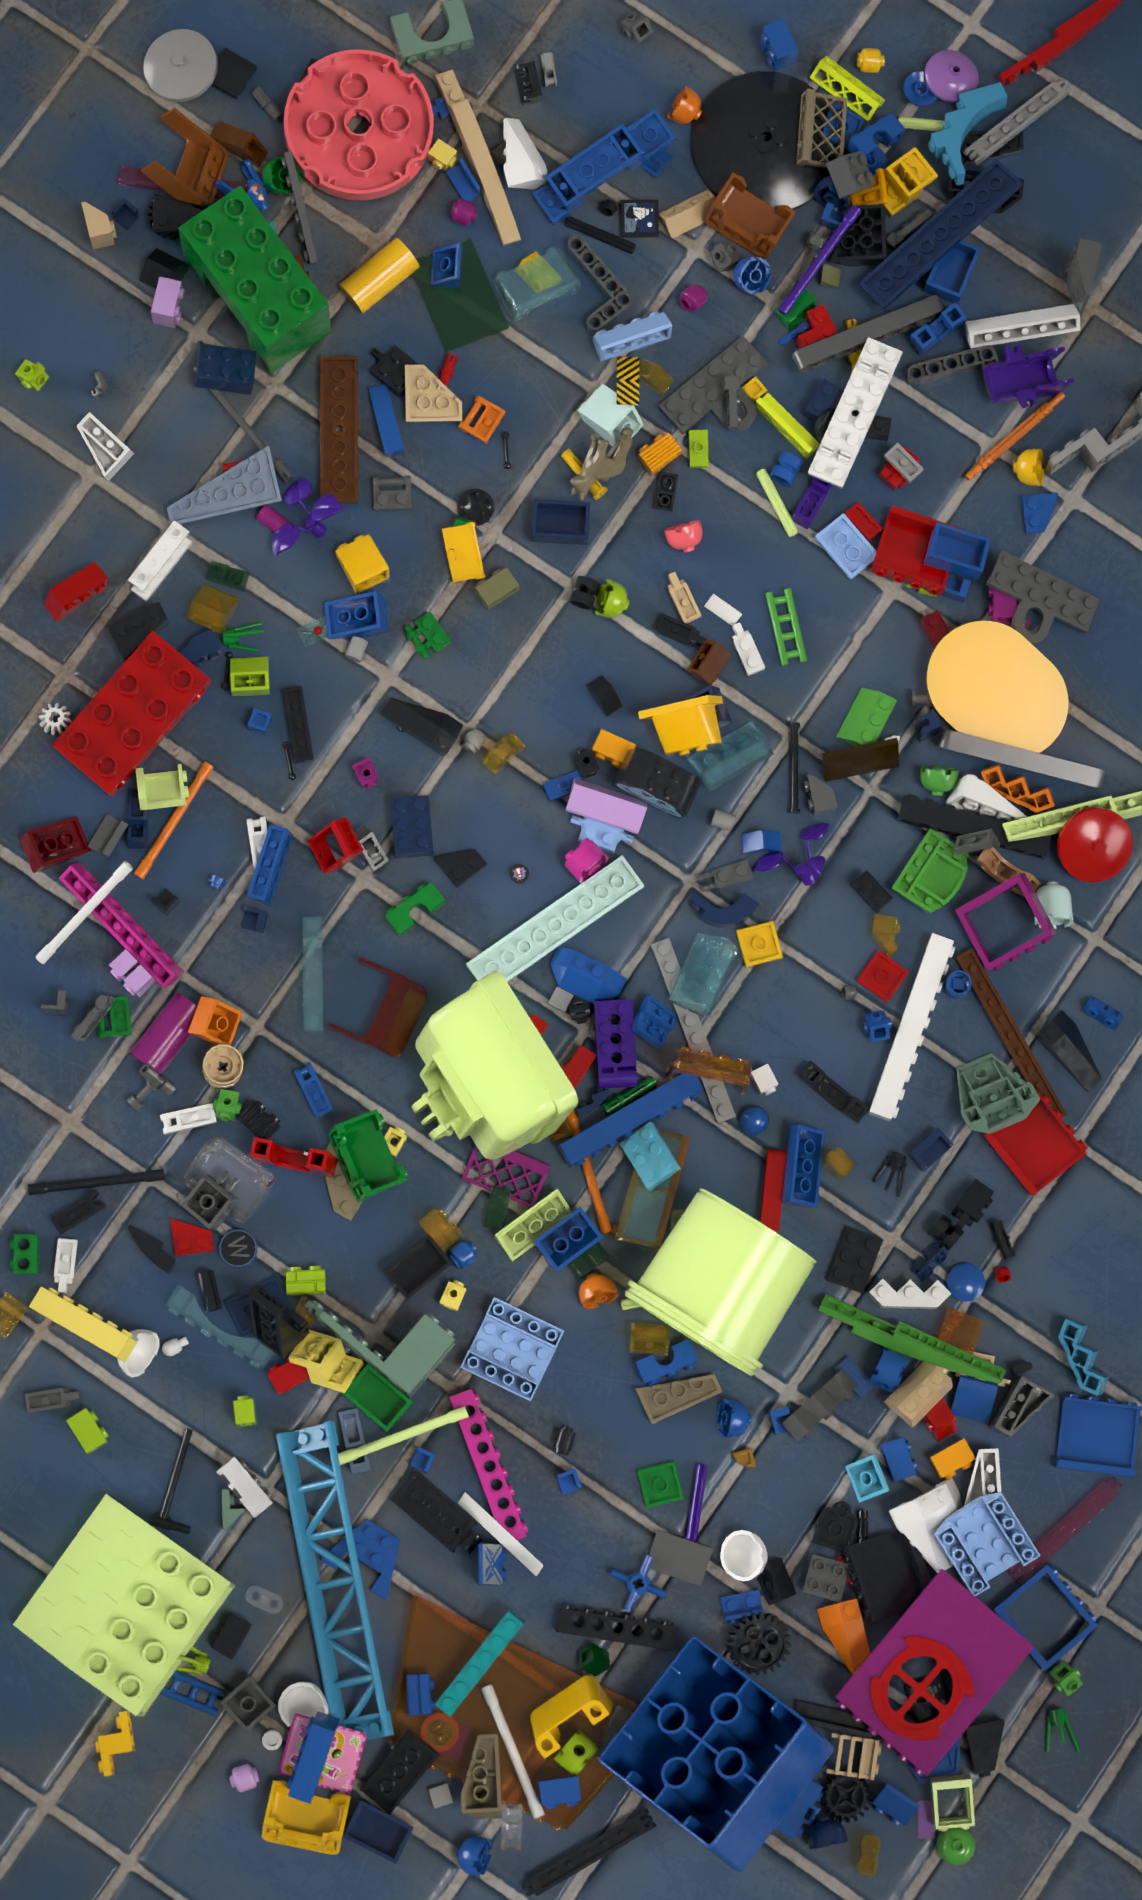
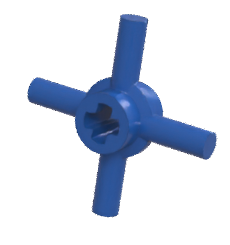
(635, 1576)

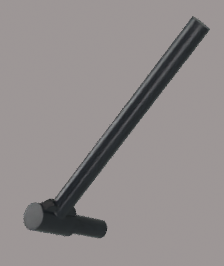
(162, 1519)

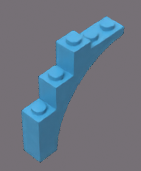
(971, 108)

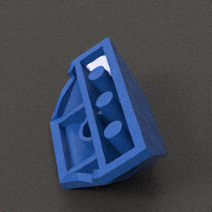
(585, 976)

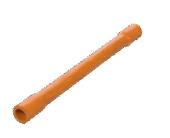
(147, 862)
(602, 1217)

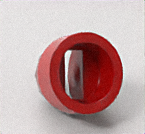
(1002, 1274)

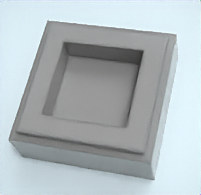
(560, 999)
(440, 1795)

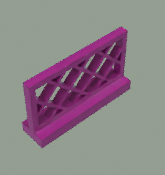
(518, 1159)

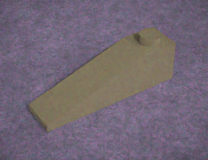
(482, 1785)

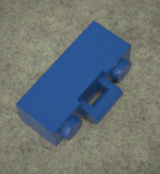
(793, 1820)

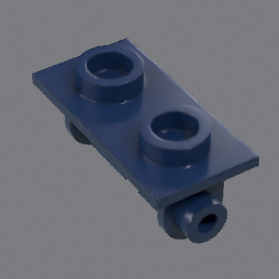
(936, 1255)

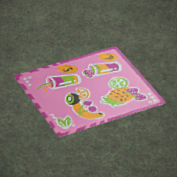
(341, 1761)

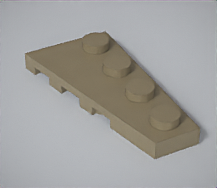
(671, 1398)

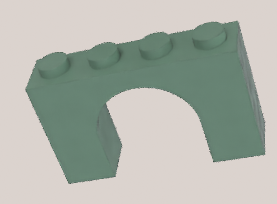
(414, 49)

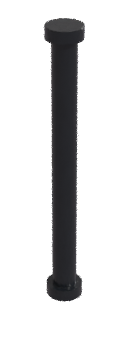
(794, 768)

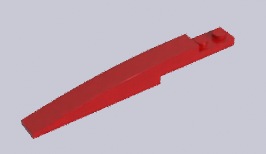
(1064, 38)

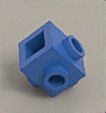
(877, 1026)

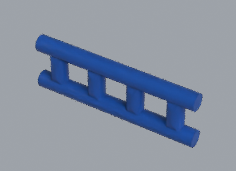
(190, 1700)

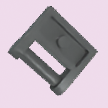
(394, 499)

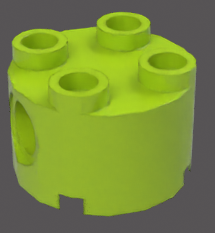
(567, 1757)

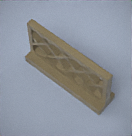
(807, 123)

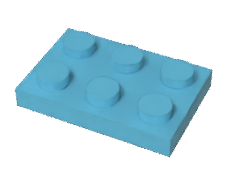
(650, 1156)

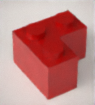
(820, 327)

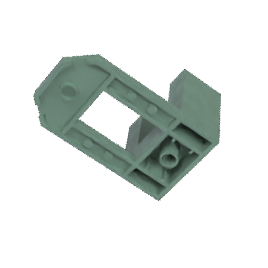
(410, 1361)

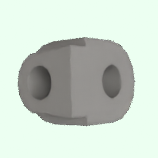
(473, 741)

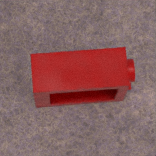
(347, 840)

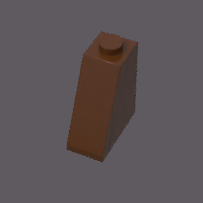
(239, 143)

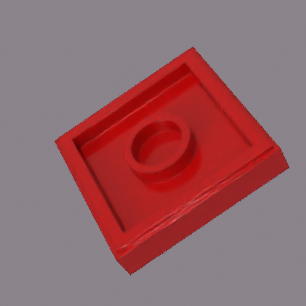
(882, 976)

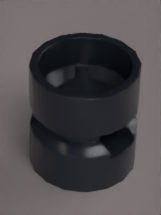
(581, 598)
(938, 1232)

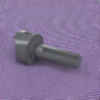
(816, 245)

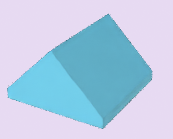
(867, 1478)

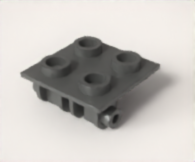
(826, 1578)

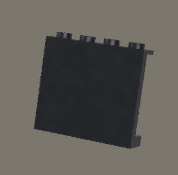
(885, 1574)

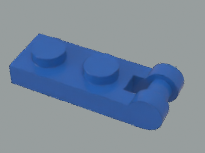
(313, 1091)

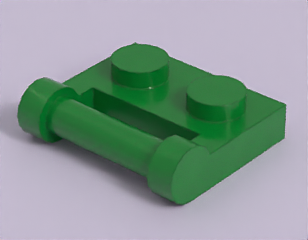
(119, 1020)

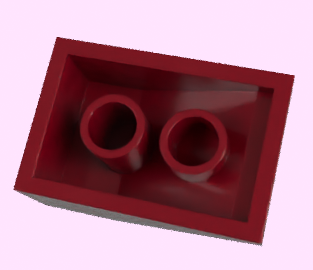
(54, 844)

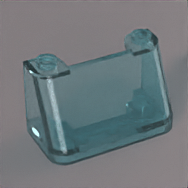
(536, 282)

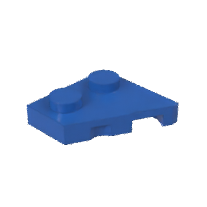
(1037, 511)

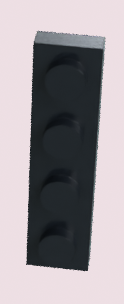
(298, 724)

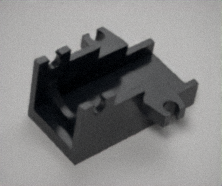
(275, 1324)

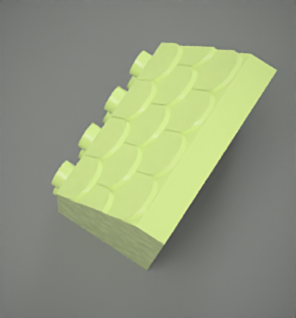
(123, 1606)

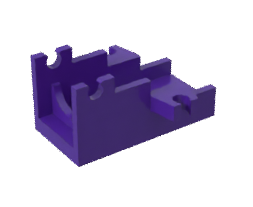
(1024, 377)

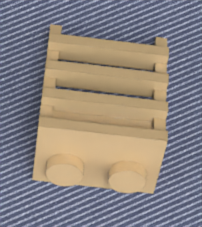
(868, 1761)

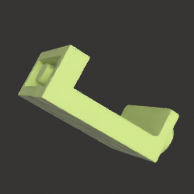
(161, 789)

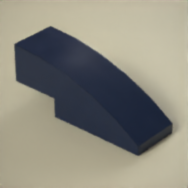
(137, 823)

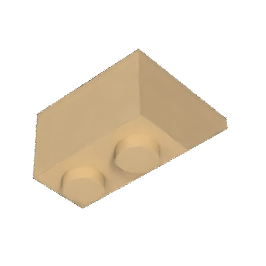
(99, 227)

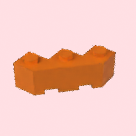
(1018, 789)

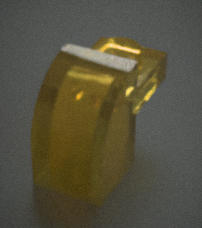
(503, 752)

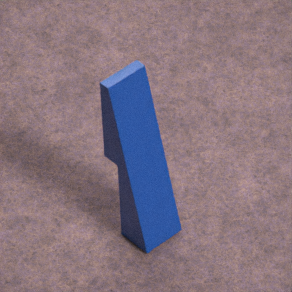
(386, 420)

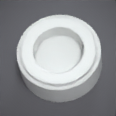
(272, 1740)

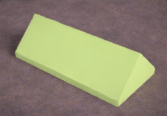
(524, 1230)

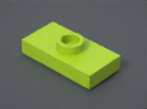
(698, 449)

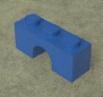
(886, 129)
(944, 325)
(651, 1371)

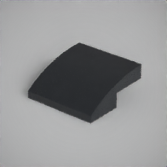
(233, 73)

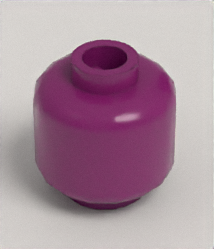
(463, 212)
(693, 298)

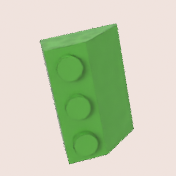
(866, 717)

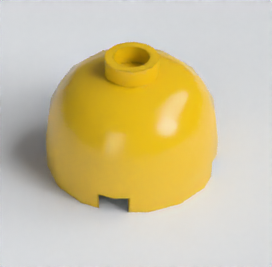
(1029, 467)

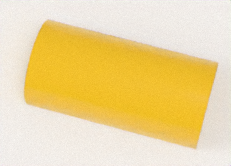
(379, 275)

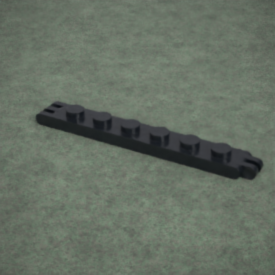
(589, 1854)

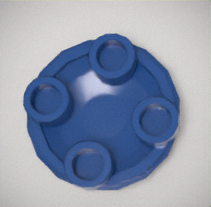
(966, 1282)

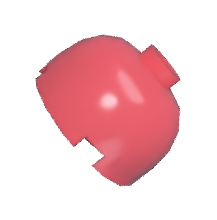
(684, 536)

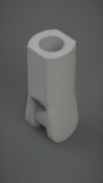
(548, 68)

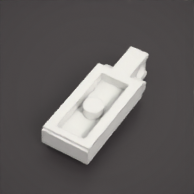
(747, 650)
(65, 1263)

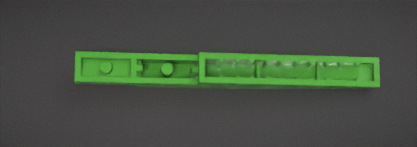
(911, 1341)

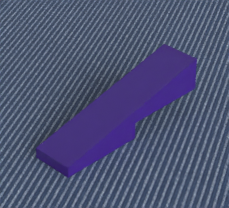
(811, 503)

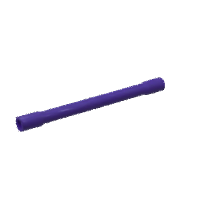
(847, 221)

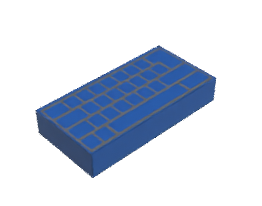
(856, 1375)

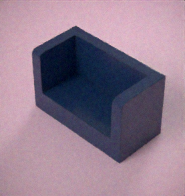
(930, 1149)

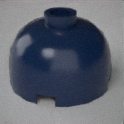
(826, 192)
(826, 1833)

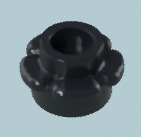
(608, 207)

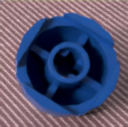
(752, 275)
(732, 1418)
(473, 1855)

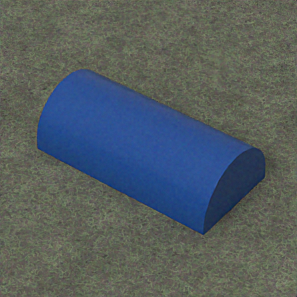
(803, 1166)

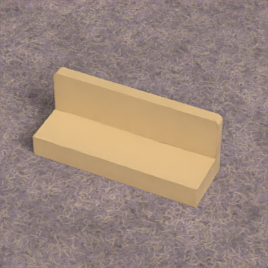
(687, 213)

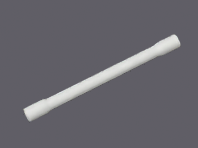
(121, 872)
(532, 1799)

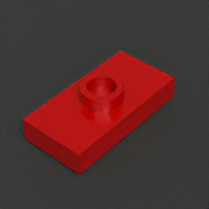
(863, 521)

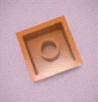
(215, 1021)

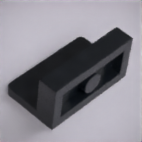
(776, 1582)

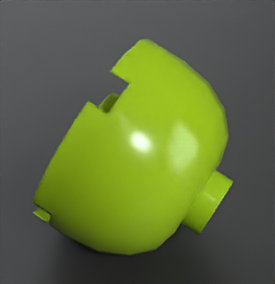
(611, 599)

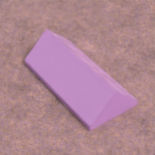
(606, 806)

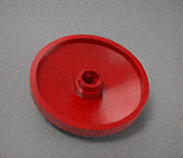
(1094, 844)

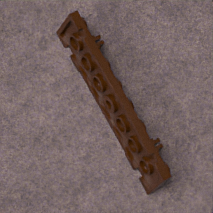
(339, 408)

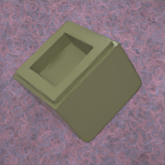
(830, 276)

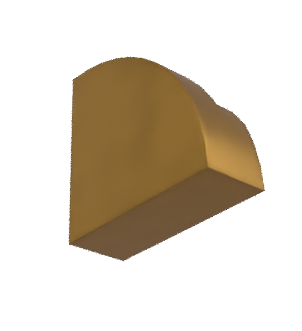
(745, 1458)

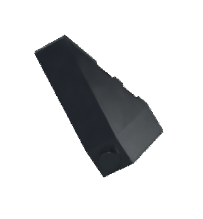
(428, 726)

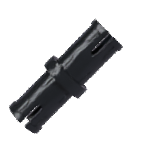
(1002, 1239)

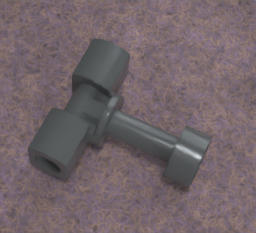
(154, 1082)

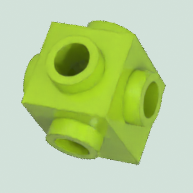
(34, 378)

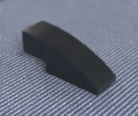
(153, 1250)

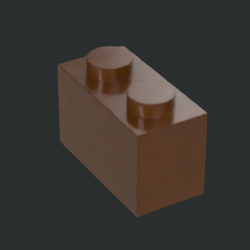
(708, 662)

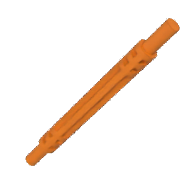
(1014, 436)

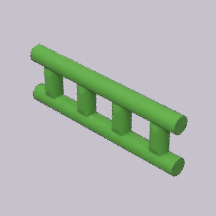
(781, 637)

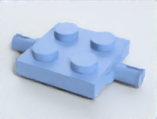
(602, 834)

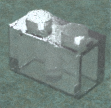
(511, 1827)

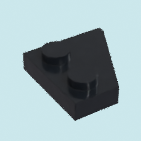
(461, 865)

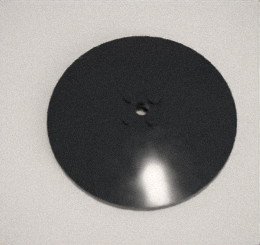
(730, 139)

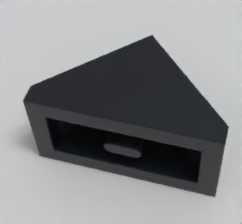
(605, 695)

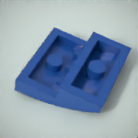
(653, 1022)
(974, 1399)

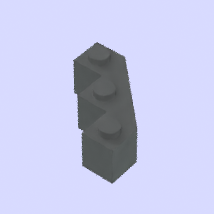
(820, 1405)

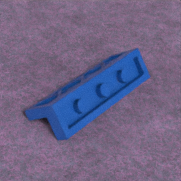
(270, 864)

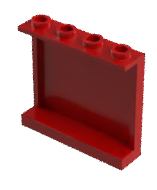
(904, 549)
(1038, 1146)

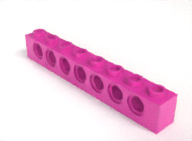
(123, 926)
(466, 1399)

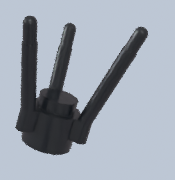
(895, 1162)

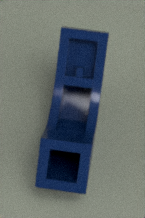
(724, 917)

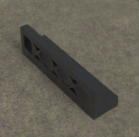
(832, 1719)

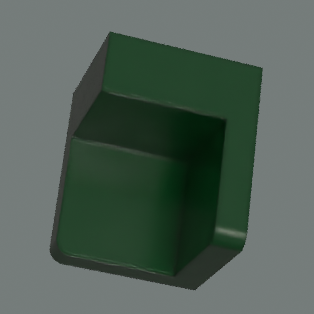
(594, 1659)

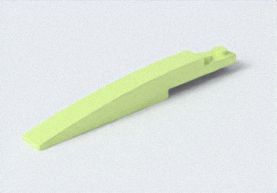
(1053, 821)

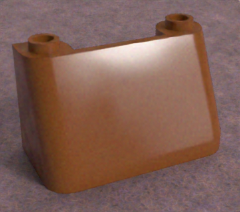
(747, 218)

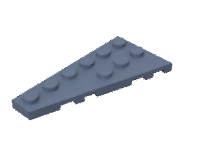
(239, 488)

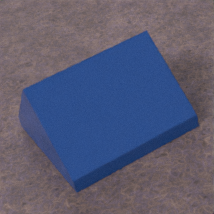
(446, 266)

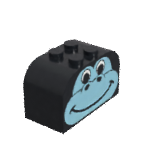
(657, 782)

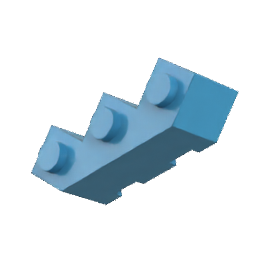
(1082, 1357)

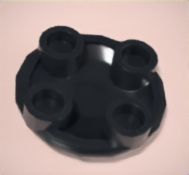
(476, 506)

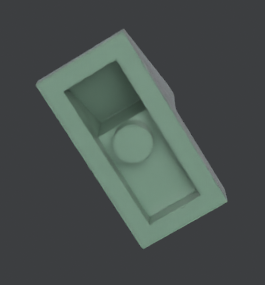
(229, 1515)

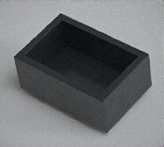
(417, 1267)

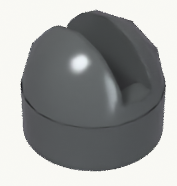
(847, 992)

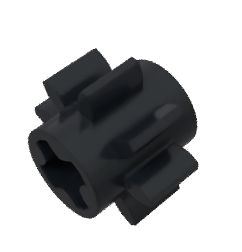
(579, 1011)

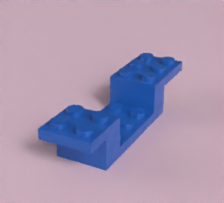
(600, 162)

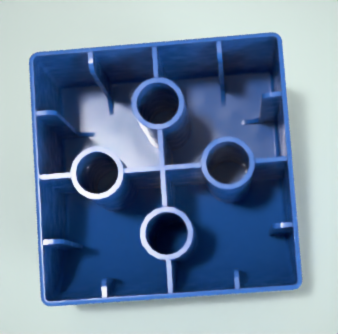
(716, 1753)

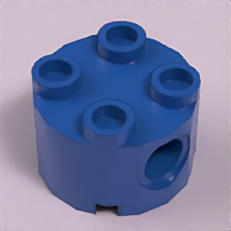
(888, 1370)

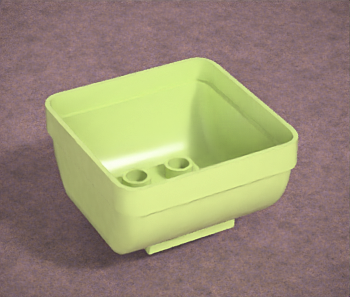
(490, 1072)

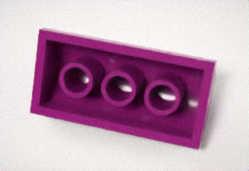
(166, 1034)

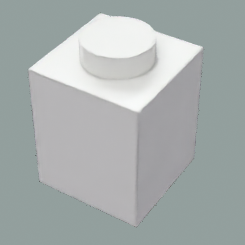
(764, 1080)

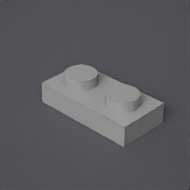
(903, 462)

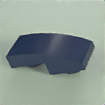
(600, 1096)

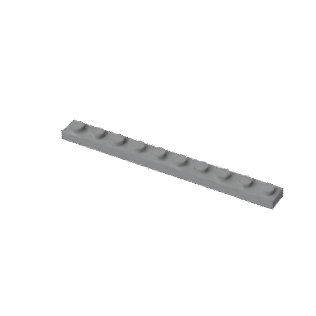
(692, 1030)

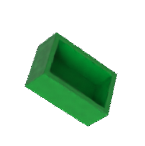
(377, 1398)

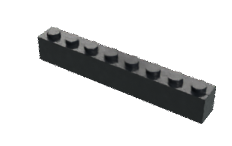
(957, 823)

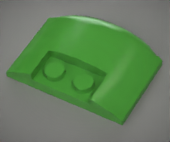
(932, 873)

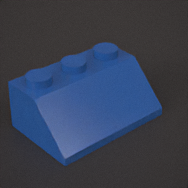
(568, 1239)

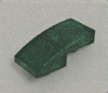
(227, 576)
(497, 1208)

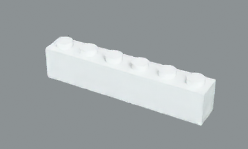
(1022, 326)

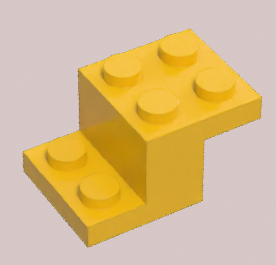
(906, 180)
(115, 1743)

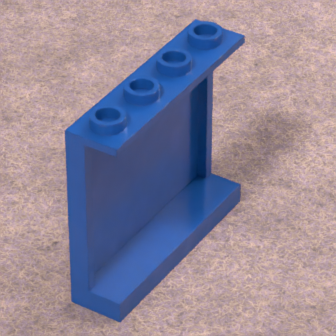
(1098, 1436)

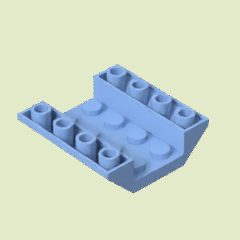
(512, 1349)
(985, 1541)

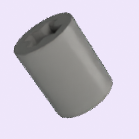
(356, 649)
(723, 820)

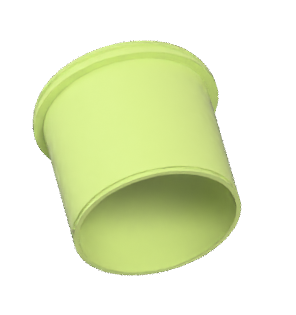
(723, 1280)

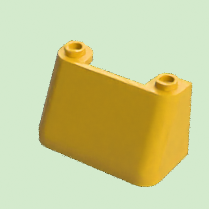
(305, 1825)

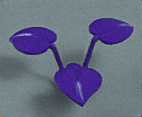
(324, 508)
(808, 869)

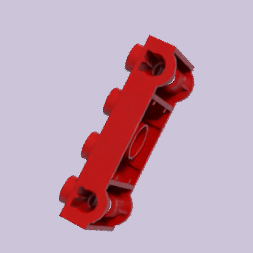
(132, 714)

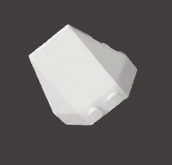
(923, 1517)

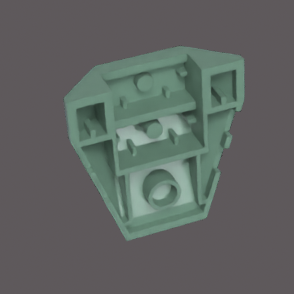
(993, 1095)

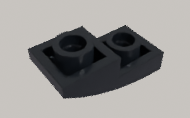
(666, 491)

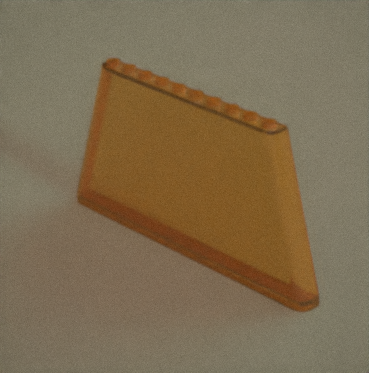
(523, 1681)

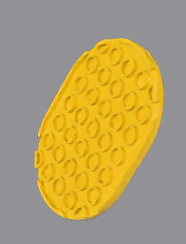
(997, 686)

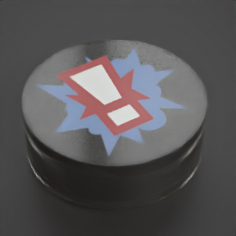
(519, 874)

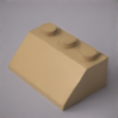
(919, 1393)

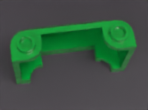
(366, 1156)

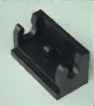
(528, 83)

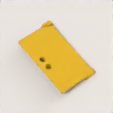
(465, 560)

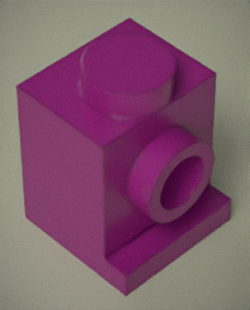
(362, 766)

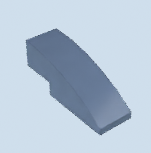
(354, 1438)

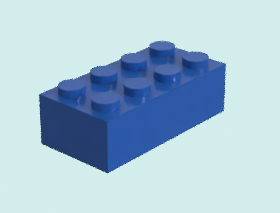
(312, 1756)

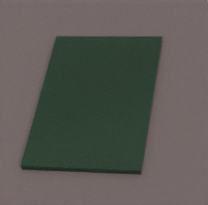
(463, 312)

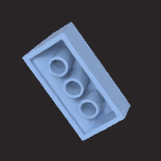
(632, 335)

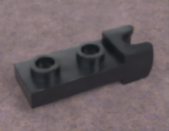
(77, 1213)

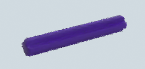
(696, 1503)

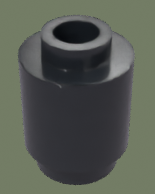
(564, 1440)

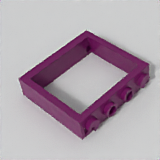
(1036, 906)

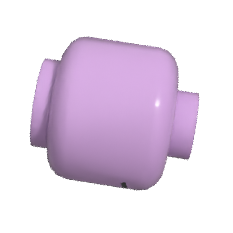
(244, 1777)

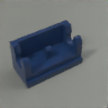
(930, 725)

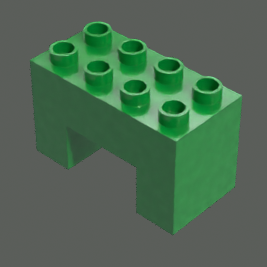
(256, 278)

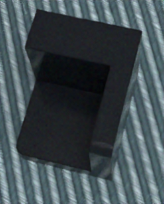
(166, 901)

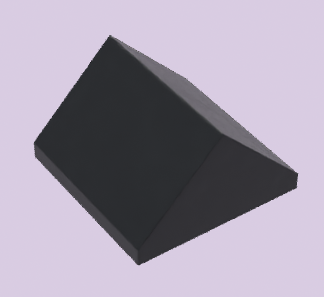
(162, 265)

